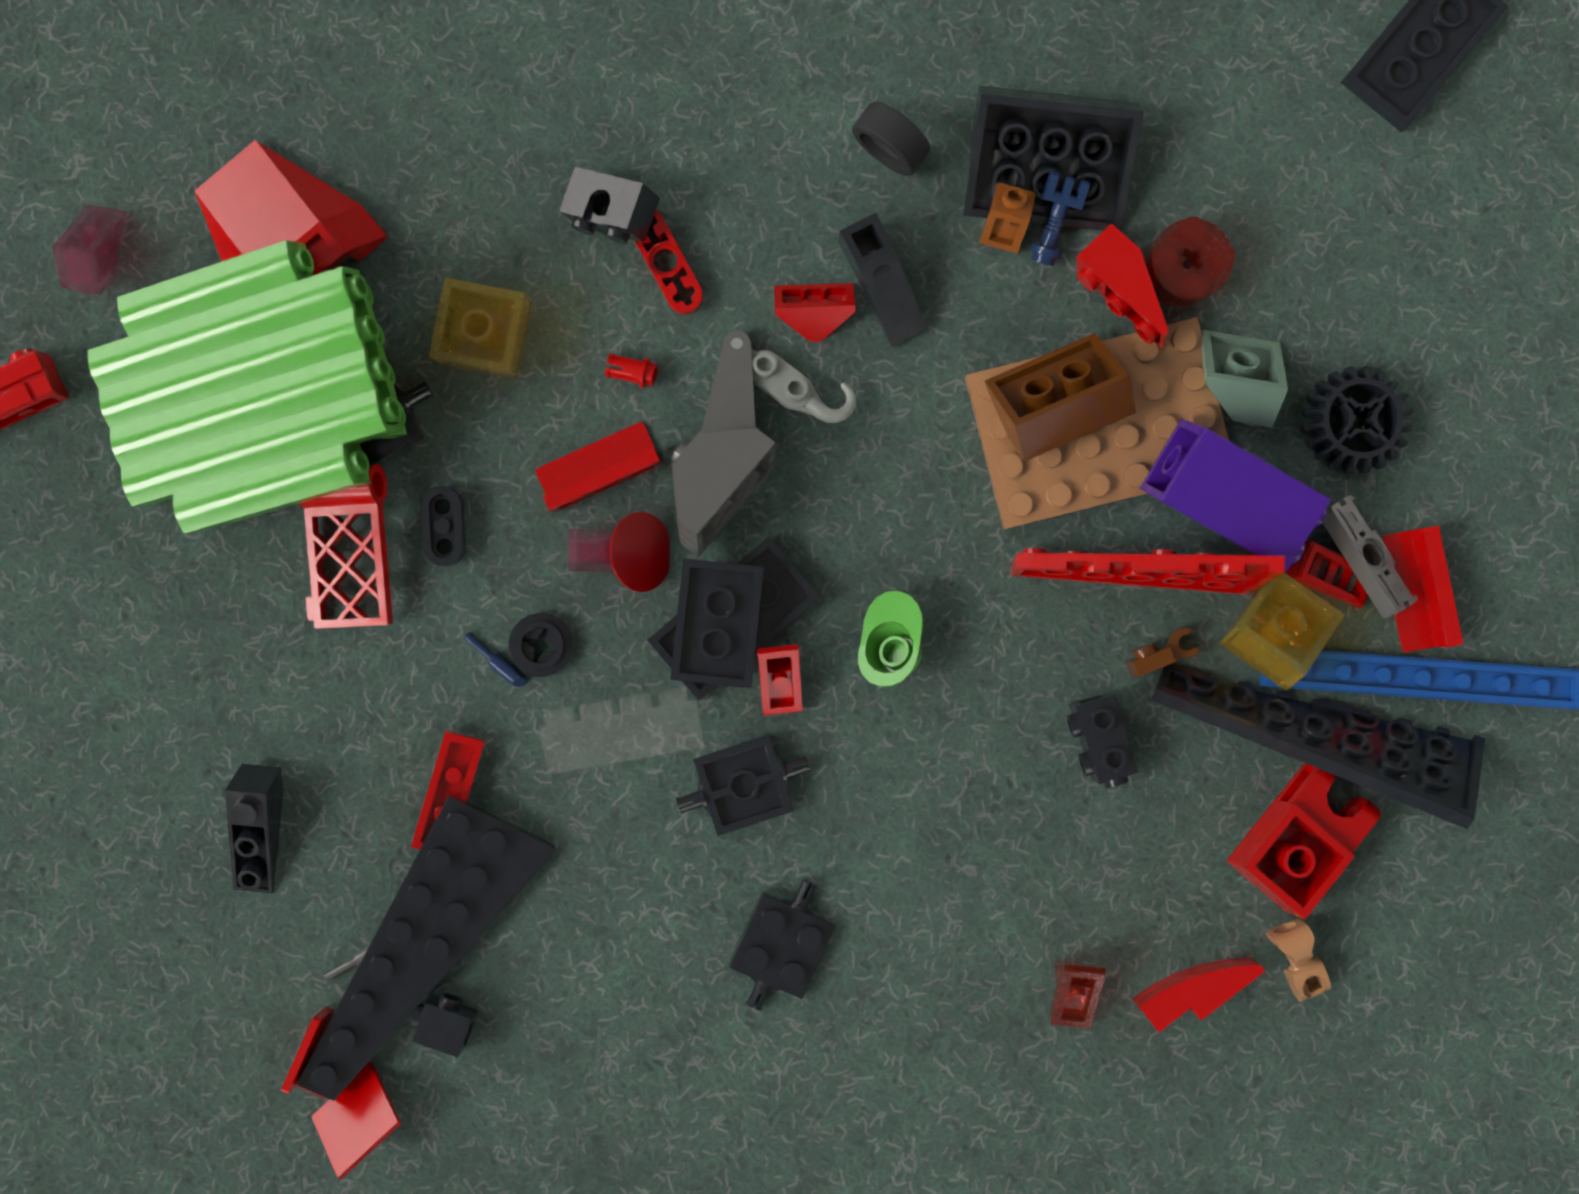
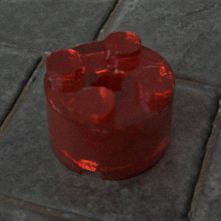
(1206, 249)

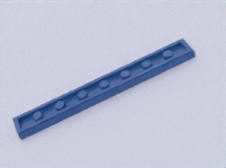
(1440, 679)

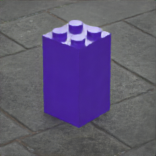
(1235, 493)

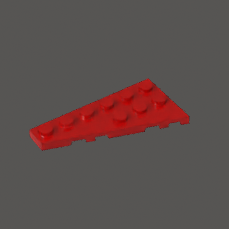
(1159, 569)

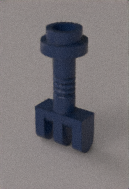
(1063, 199)

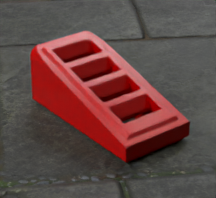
(1308, 567)

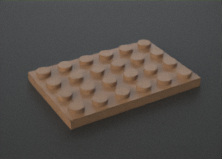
(1115, 458)

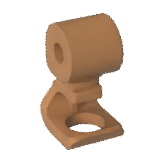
(1306, 973)

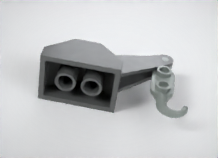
(730, 455)

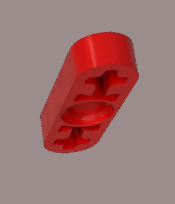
(689, 281)

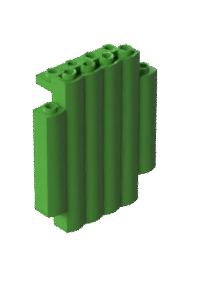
(246, 387)

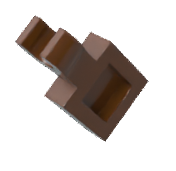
(1150, 658)

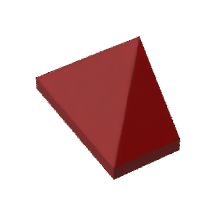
(814, 308)

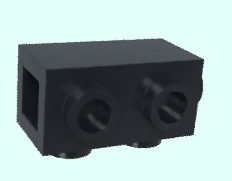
(1103, 739)

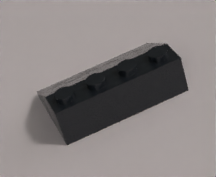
(1031, 133)

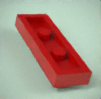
(451, 775)

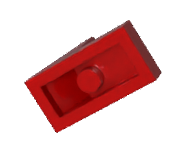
(779, 679)

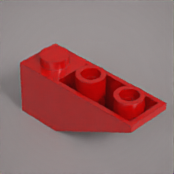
(1120, 275)

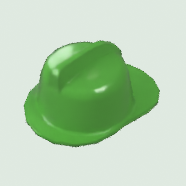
(891, 639)

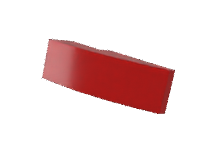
(1197, 989)

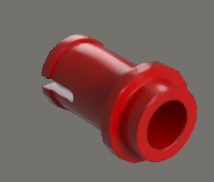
(634, 370)

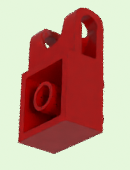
(1310, 834)

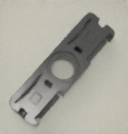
(1380, 579)

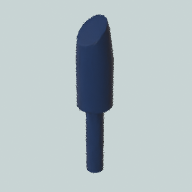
(498, 663)

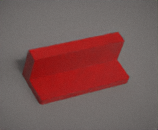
(597, 467)
(1424, 570)

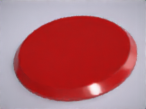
(640, 551)

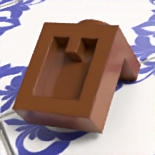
(1008, 218)

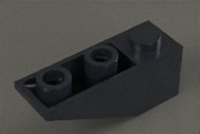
(882, 279)
(254, 821)

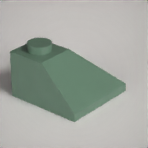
(1245, 376)

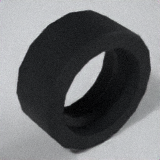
(891, 138)

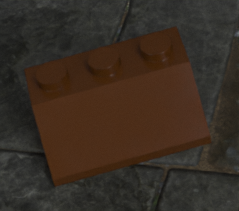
(1061, 396)

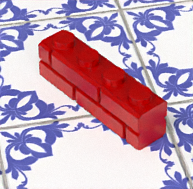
(28, 386)

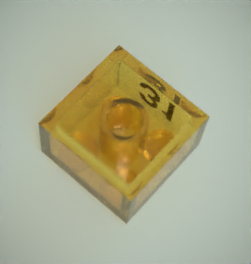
(480, 328)
(1282, 630)

